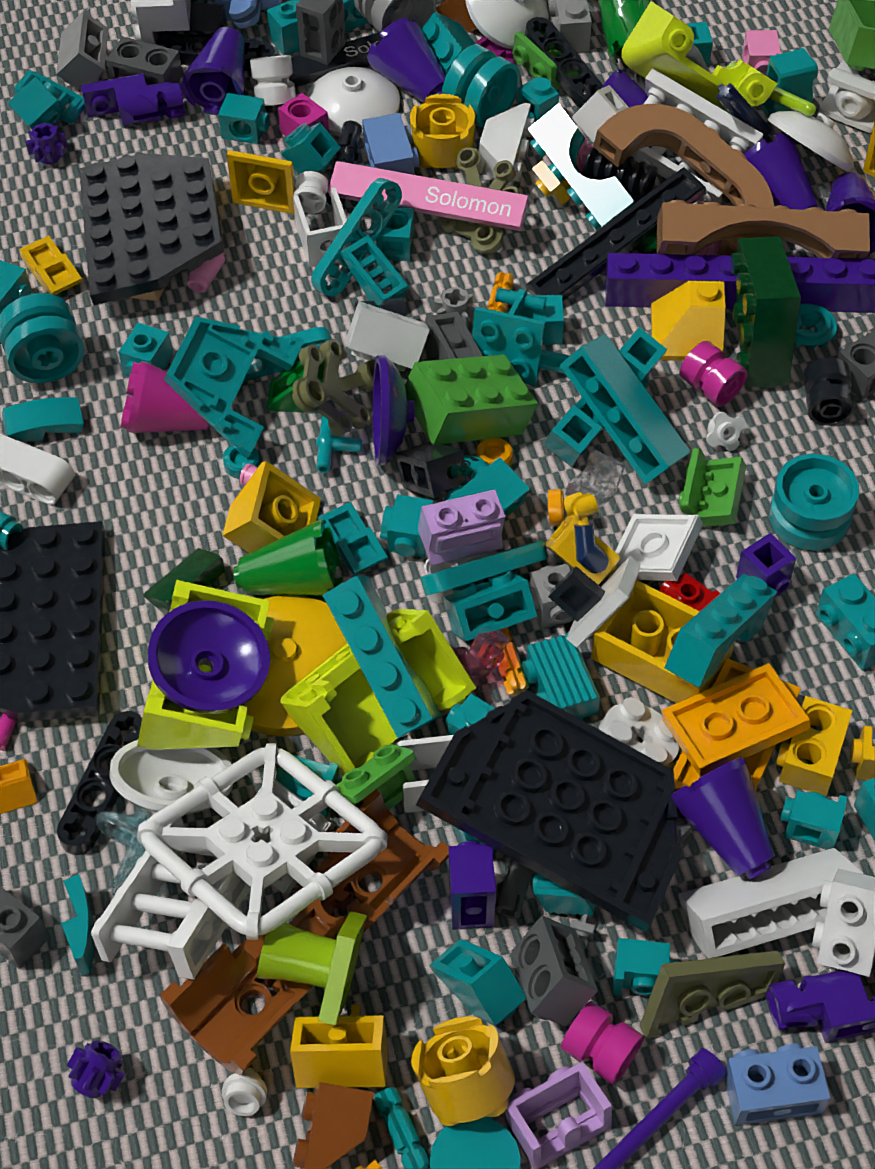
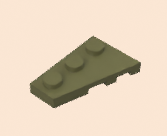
(698, 985)

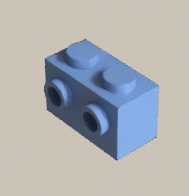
(389, 144)
(776, 1084)

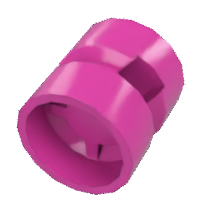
(713, 373)
(598, 1039)

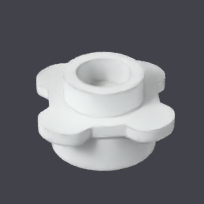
(719, 424)

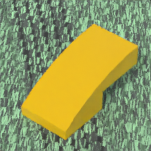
(49, 266)

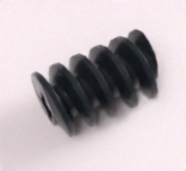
(634, 180)

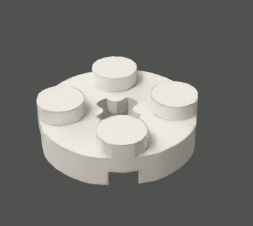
(633, 719)

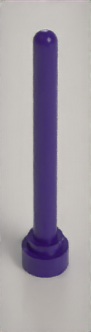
(702, 1072)

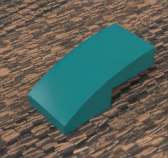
(33, 418)
(355, 542)
(79, 928)

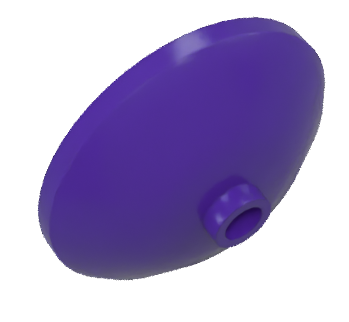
(390, 410)
(214, 637)

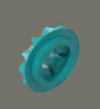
(824, 325)

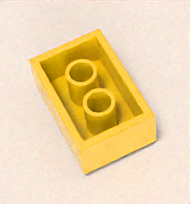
(640, 641)

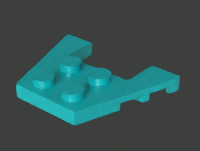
(213, 367)

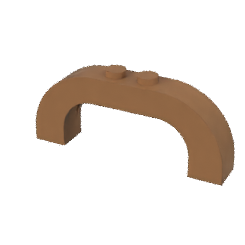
(693, 142)

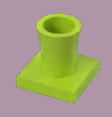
(315, 960)

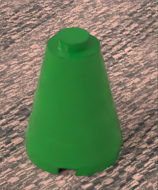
(292, 565)

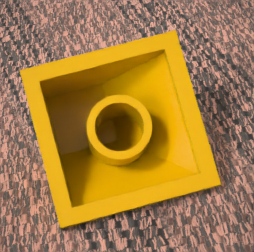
(261, 181)
(689, 317)
(269, 509)

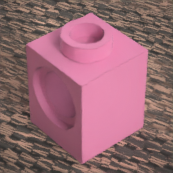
(759, 47)

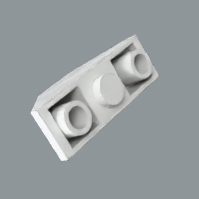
(505, 139)

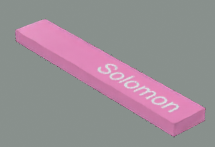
(436, 196)

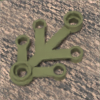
(471, 165)
(311, 394)

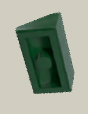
(198, 568)

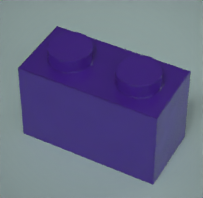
(472, 885)

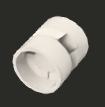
(273, 79)

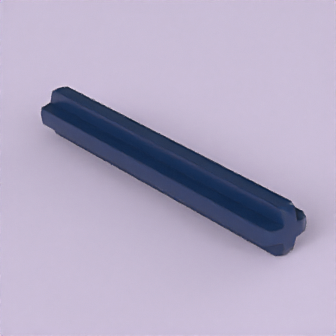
(741, 109)

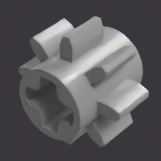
(458, 301)

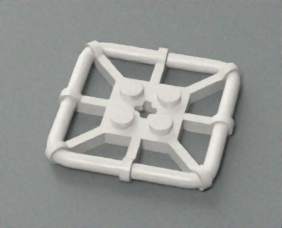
(259, 861)

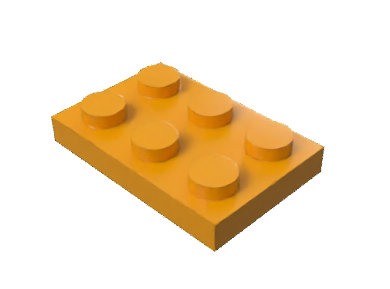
(735, 719)

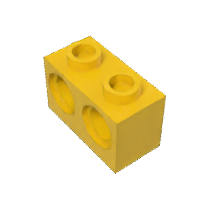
(817, 746)

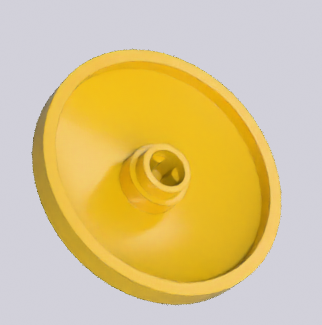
(299, 642)

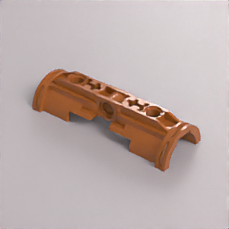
(212, 1001)

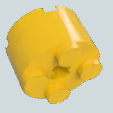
(441, 130)
(464, 1071)

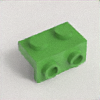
(536, 61)
(712, 488)
(383, 772)

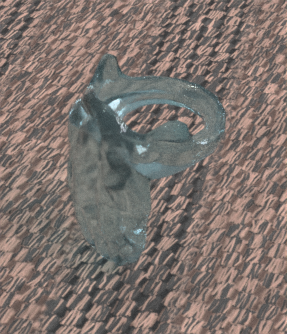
(126, 835)

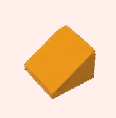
(16, 786)

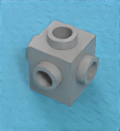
(540, 586)

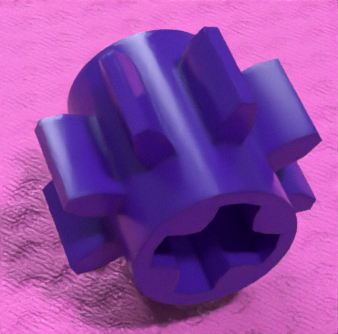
(46, 143)
(95, 1069)

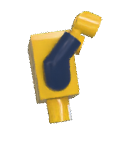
(576, 542)

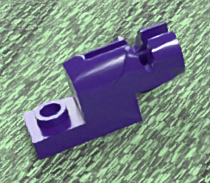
(133, 99)
(830, 998)

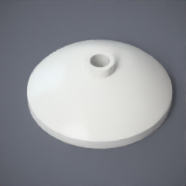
(504, 18)
(354, 96)
(816, 135)
(162, 776)

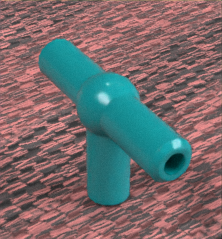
(327, 442)

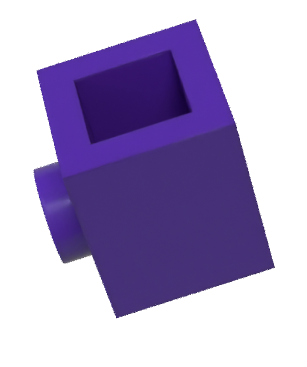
(768, 561)

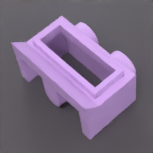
(463, 522)
(560, 1088)

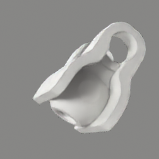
(850, 98)

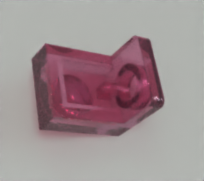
(483, 654)

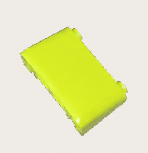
(662, 44)
(340, 708)
(174, 727)

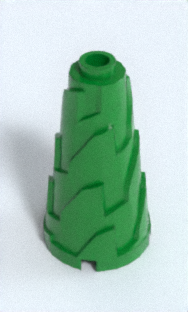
(618, 22)

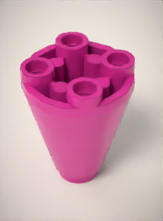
(156, 405)

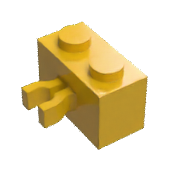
(340, 1055)

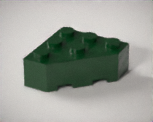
(765, 310)

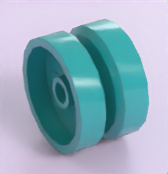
(483, 82)
(40, 338)
(813, 501)

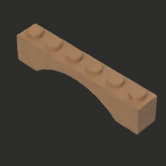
(827, 234)

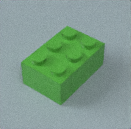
(855, 32)
(469, 398)

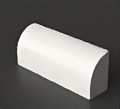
(761, 909)

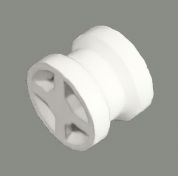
(311, 191)

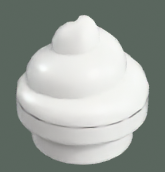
(244, 1093)

